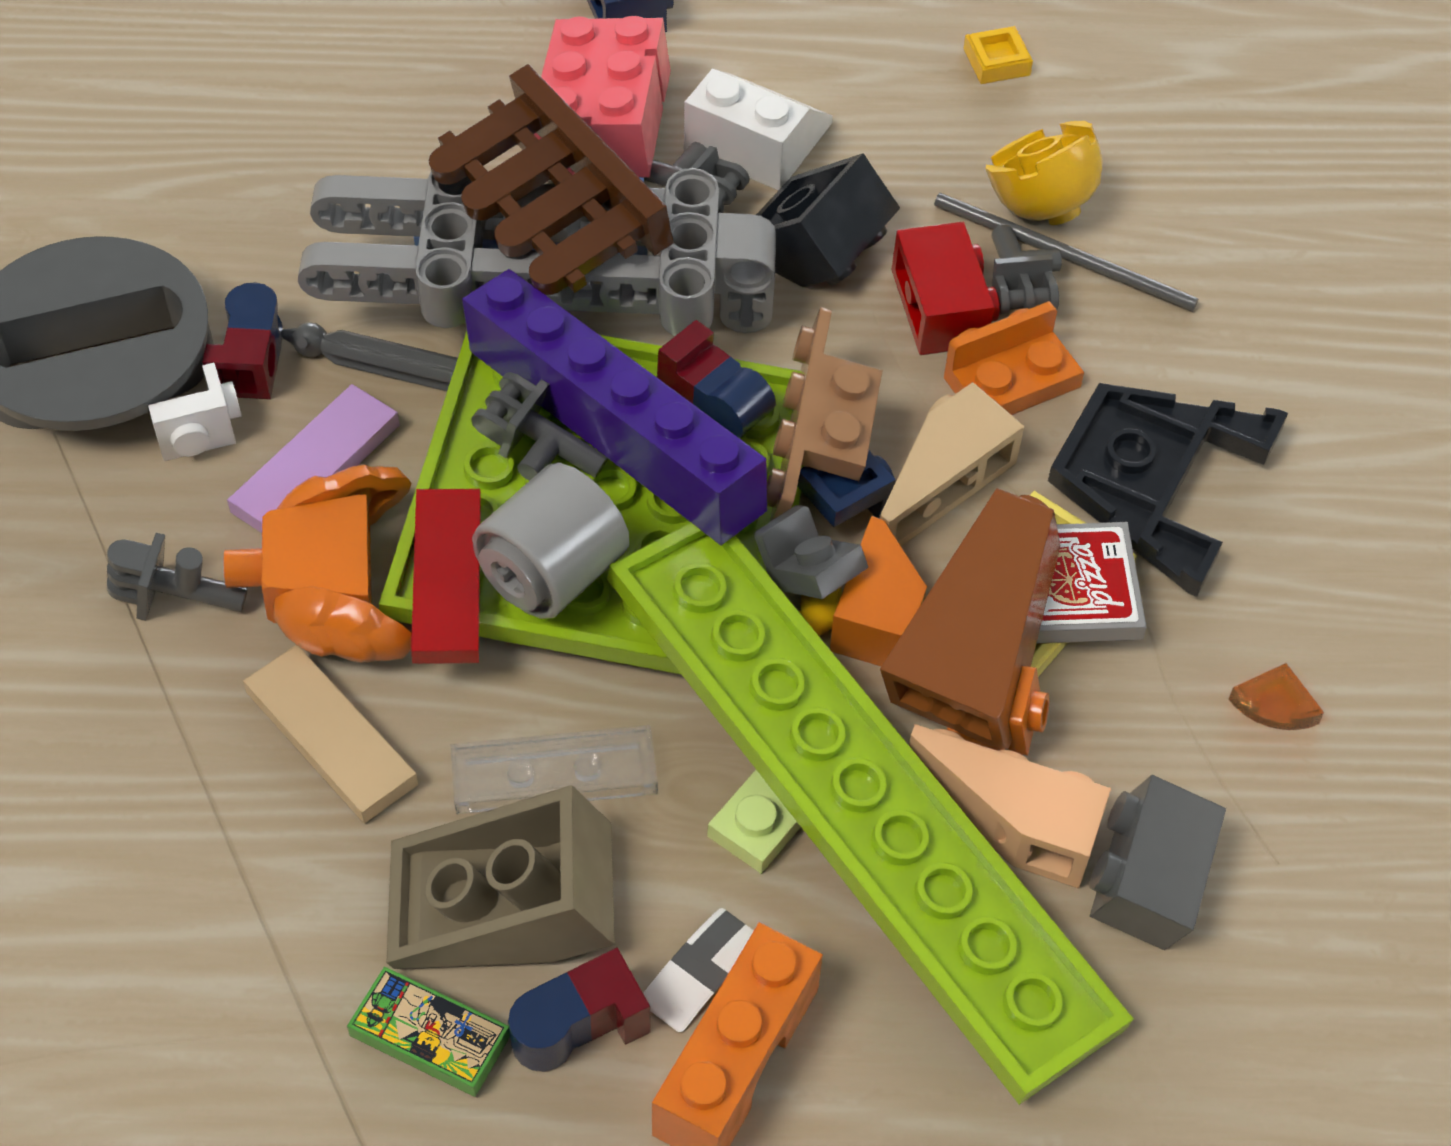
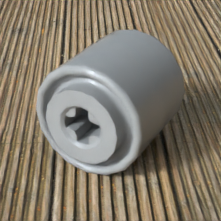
(550, 540)

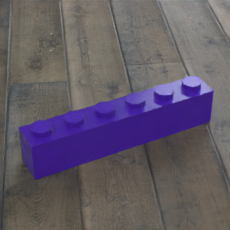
(619, 407)

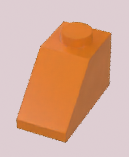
(877, 601)

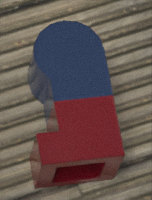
(250, 343)
(714, 380)
(576, 1010)

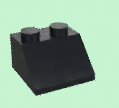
(828, 220)

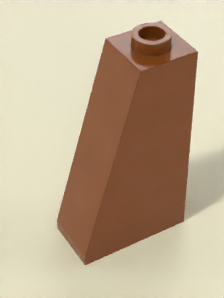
(979, 622)

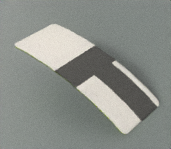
(697, 970)

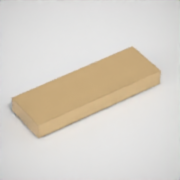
(331, 733)

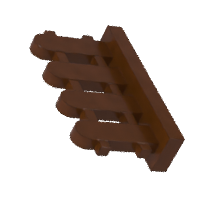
(564, 143)

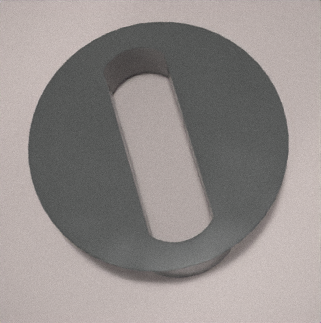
(88, 296)

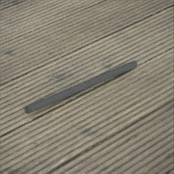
(1070, 253)

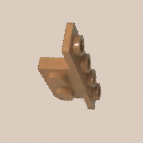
(830, 416)

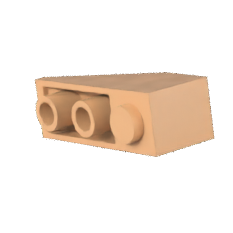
(1023, 809)

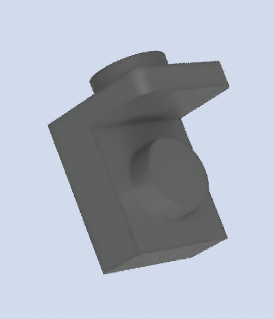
(802, 559)

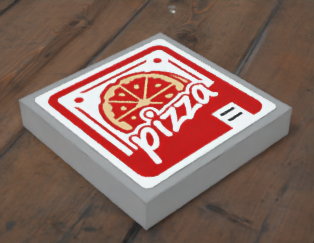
(1093, 587)

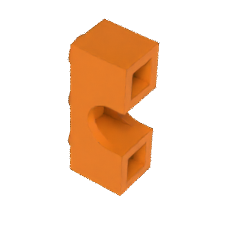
(724, 1058)

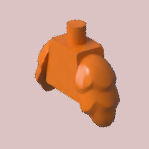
(319, 565)

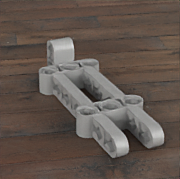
(709, 254)

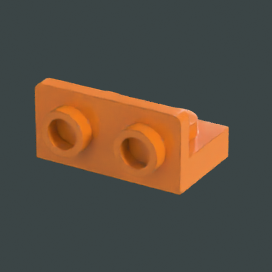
(1014, 360)

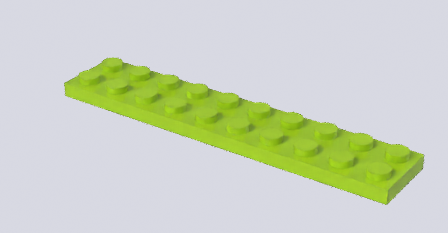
(872, 809)

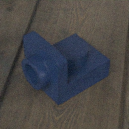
(843, 497)

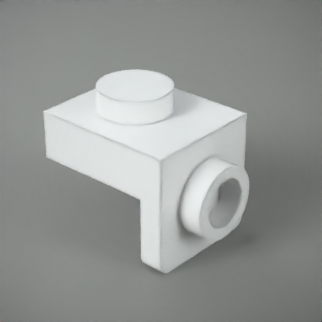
(197, 420)

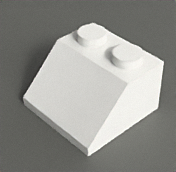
(752, 126)

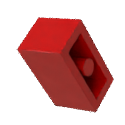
(942, 284)

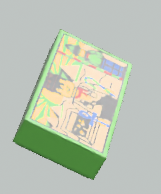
(429, 1031)

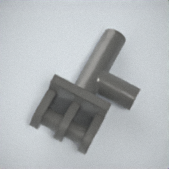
(728, 174)
(1023, 277)
(515, 413)
(139, 571)

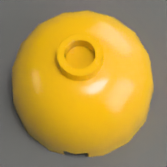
(1048, 175)

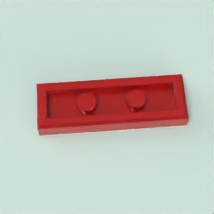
(446, 577)

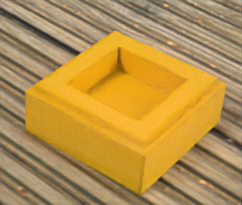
(998, 55)

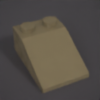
(504, 886)

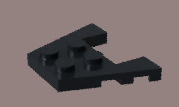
(1133, 457)

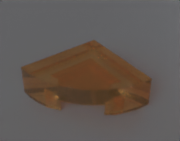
(1277, 700)

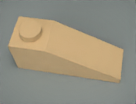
(955, 455)

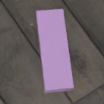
(328, 444)

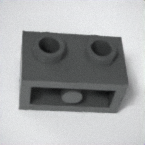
(1156, 862)

